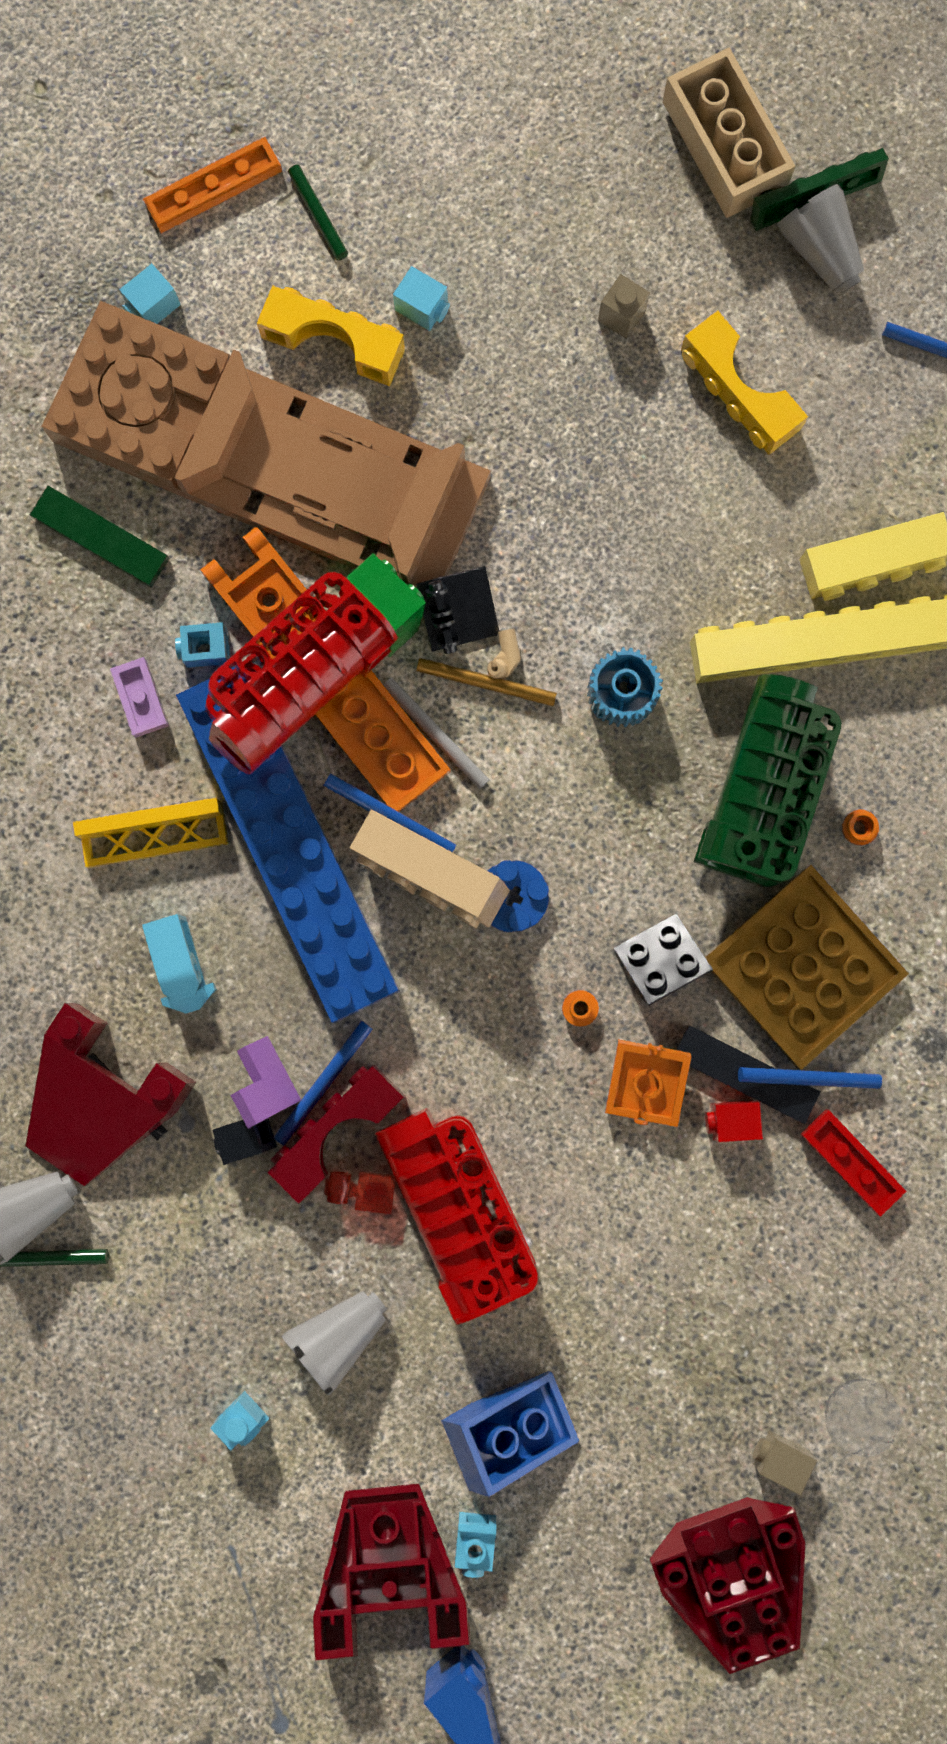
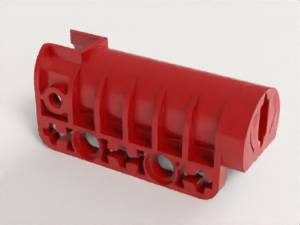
(302, 674)
(453, 1217)

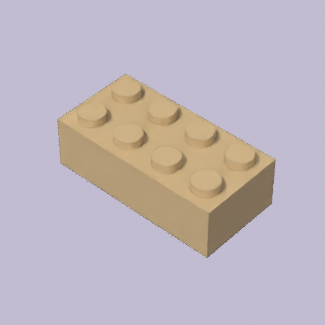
(727, 131)
(427, 867)

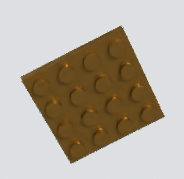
(805, 967)

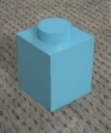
(150, 295)
(421, 299)

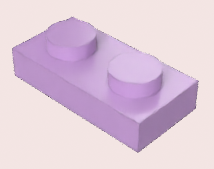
(139, 697)

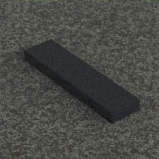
(722, 1064)

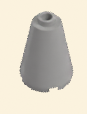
(826, 238)
(31, 1208)
(336, 1338)

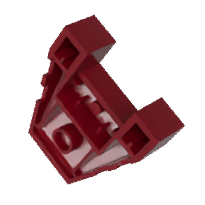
(86, 1114)
(387, 1560)

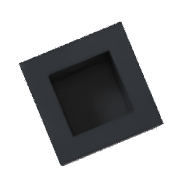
(238, 1142)

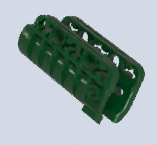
(762, 780)

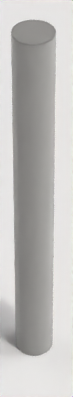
(436, 734)

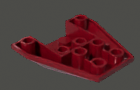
(737, 1580)

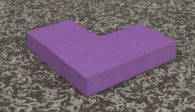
(271, 1085)

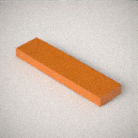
(212, 184)

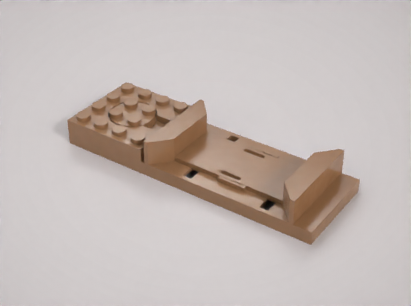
(220, 431)

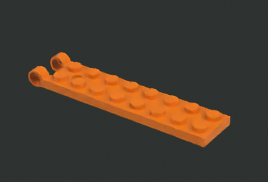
(363, 714)

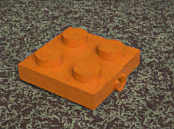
(648, 1083)

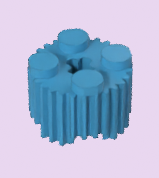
(640, 677)

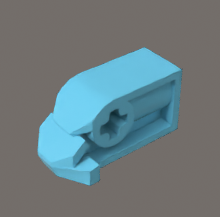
(177, 964)

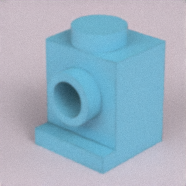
(195, 635)
(239, 1422)
(480, 1531)

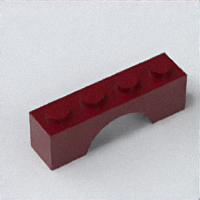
(303, 1165)

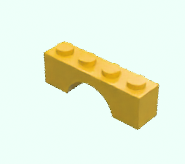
(291, 319)
(767, 416)

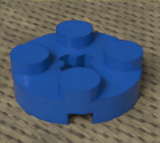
(533, 890)

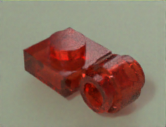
(372, 1192)

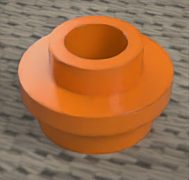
(871, 827)
(568, 1008)

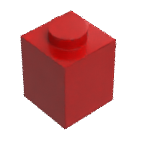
(734, 1121)

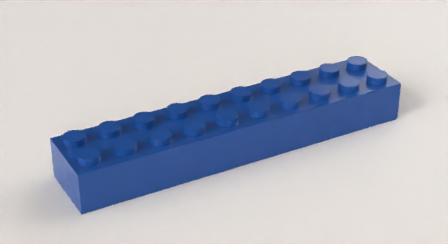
(299, 872)

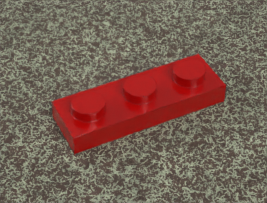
(853, 1162)

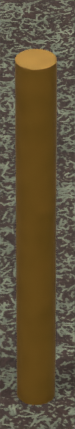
(486, 682)

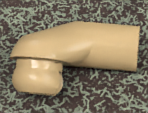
(508, 658)

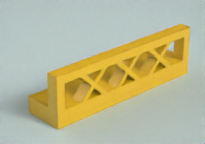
(149, 819)

